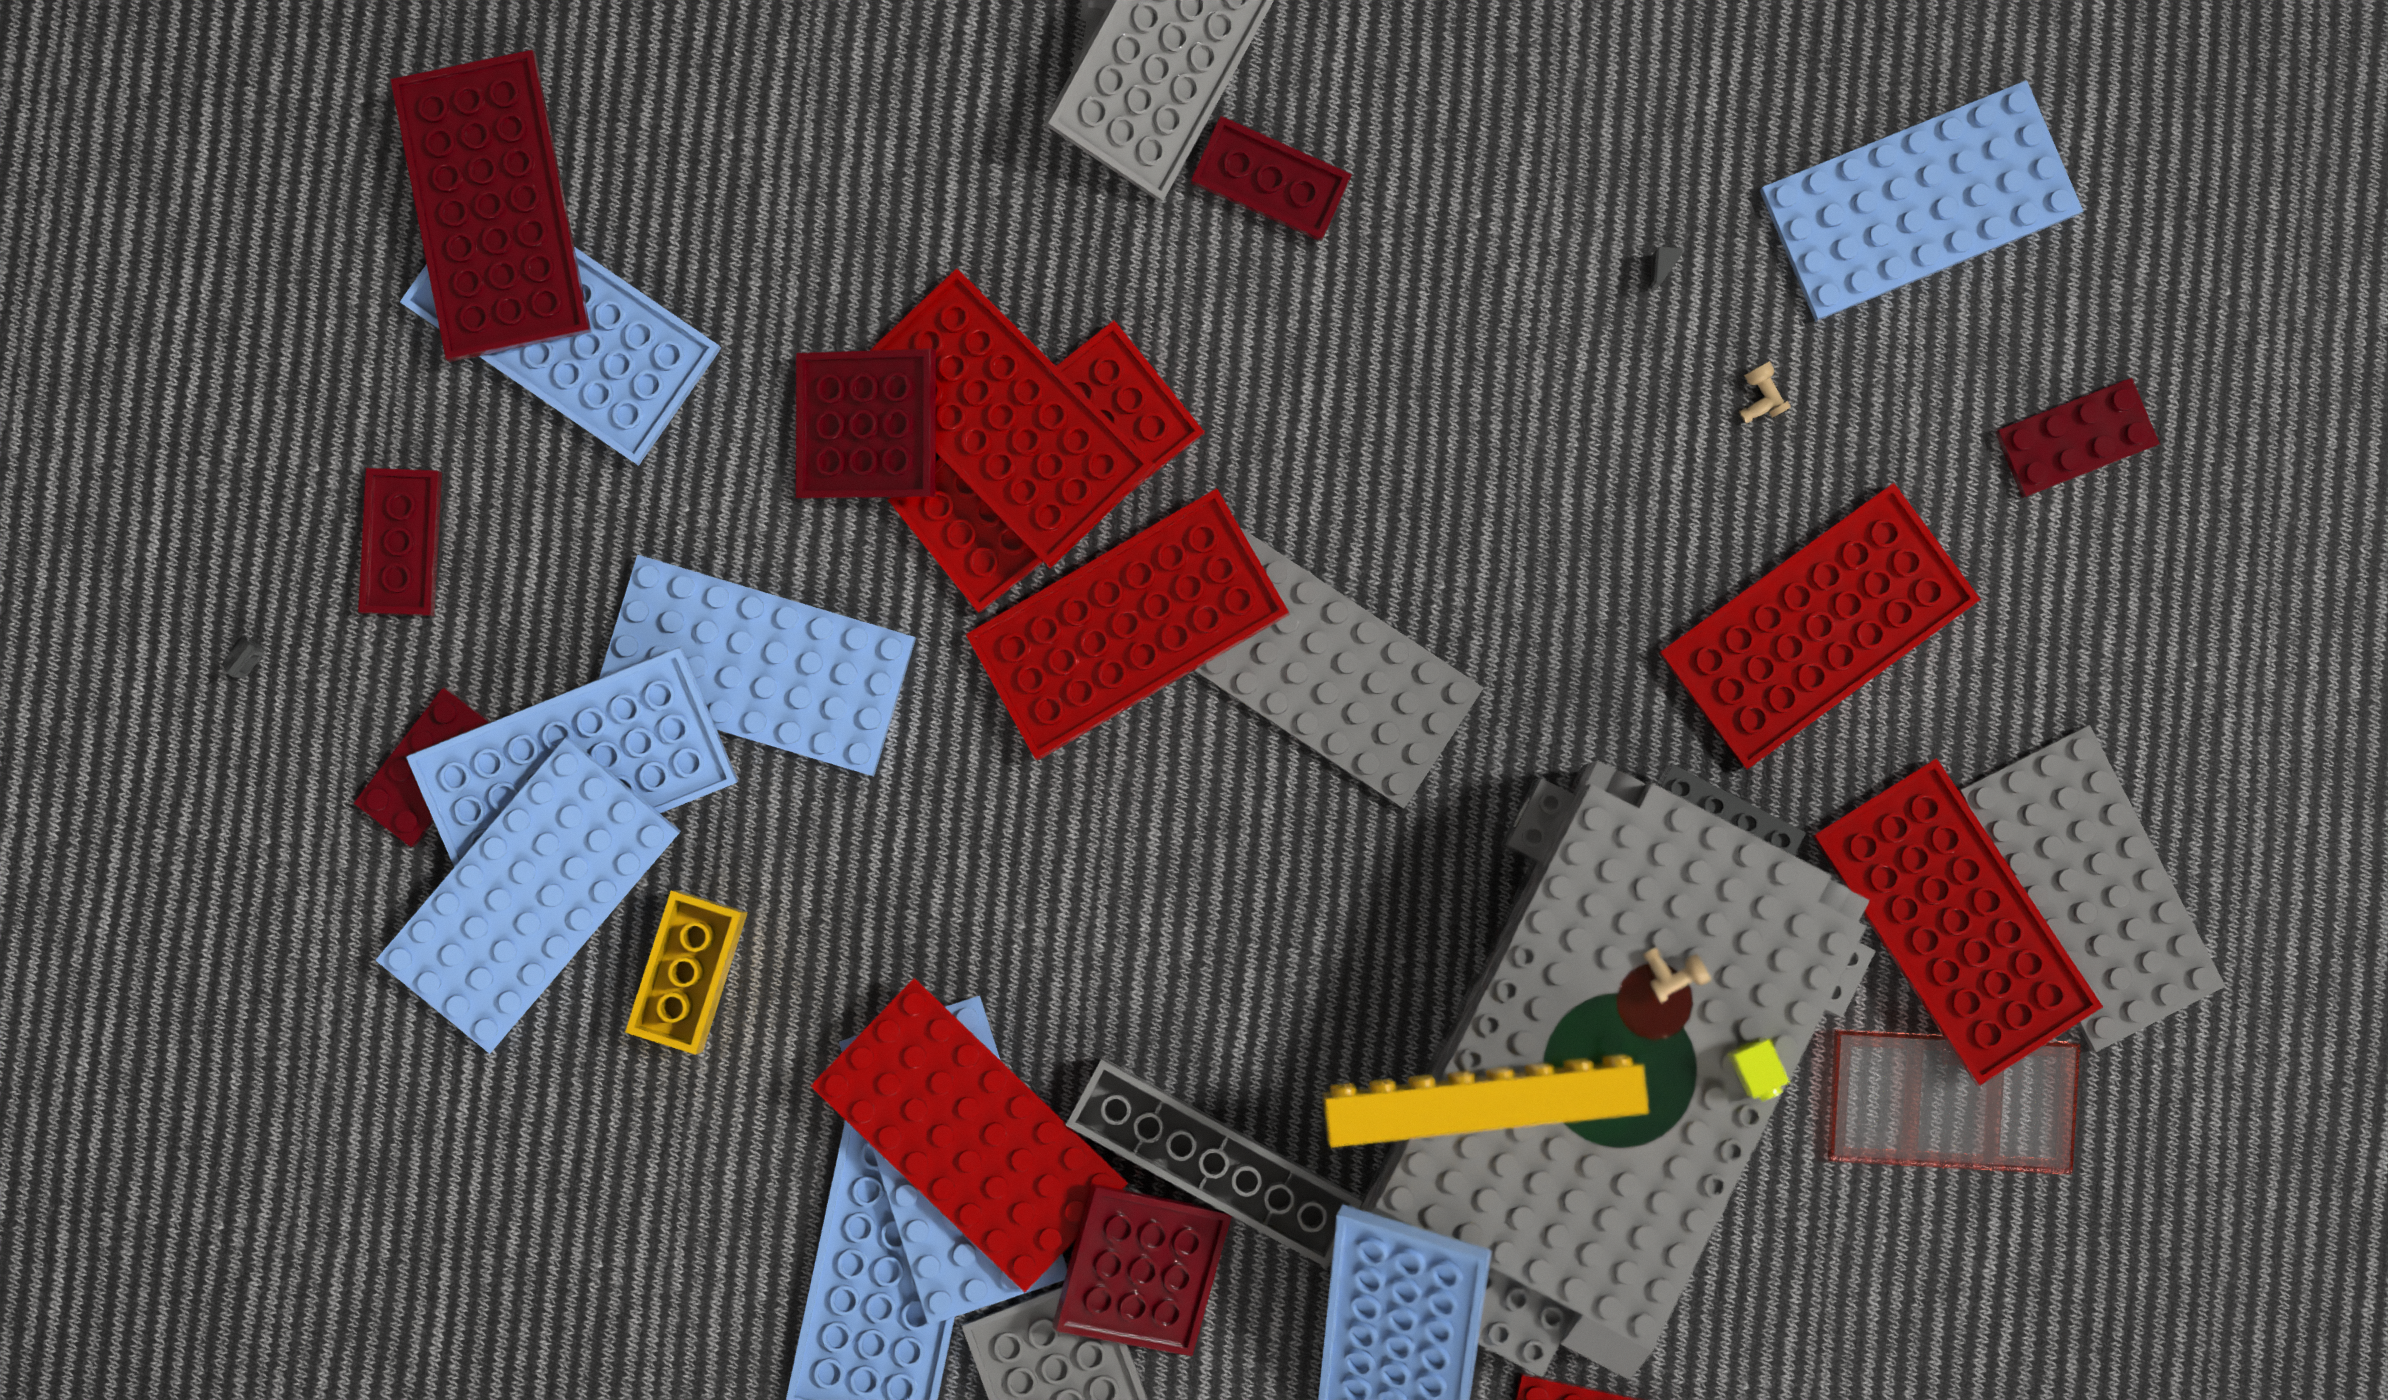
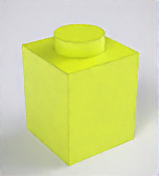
(1759, 1069)

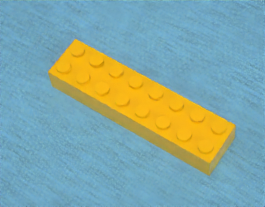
(1484, 1102)

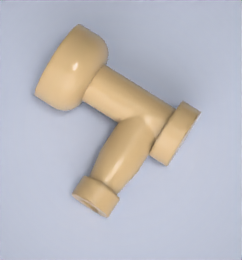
(1772, 399)
(1666, 982)

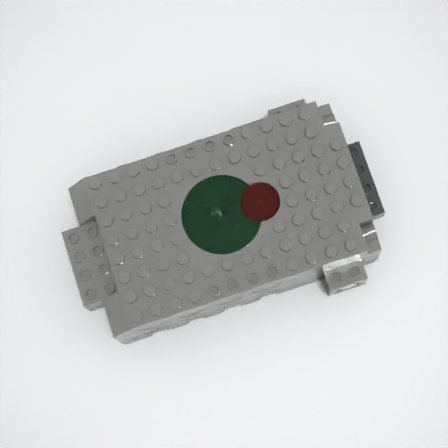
(1610, 1214)

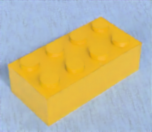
(686, 972)

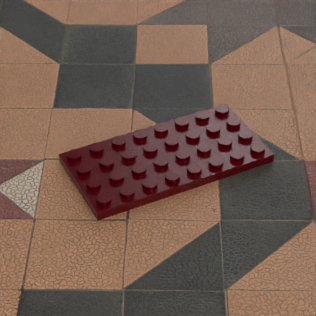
(490, 205)

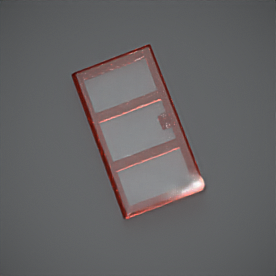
(1916, 1105)

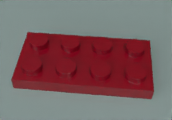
(1271, 178)
(2077, 437)
(400, 542)
(393, 792)

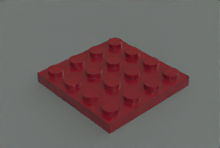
(866, 424)
(1141, 1270)

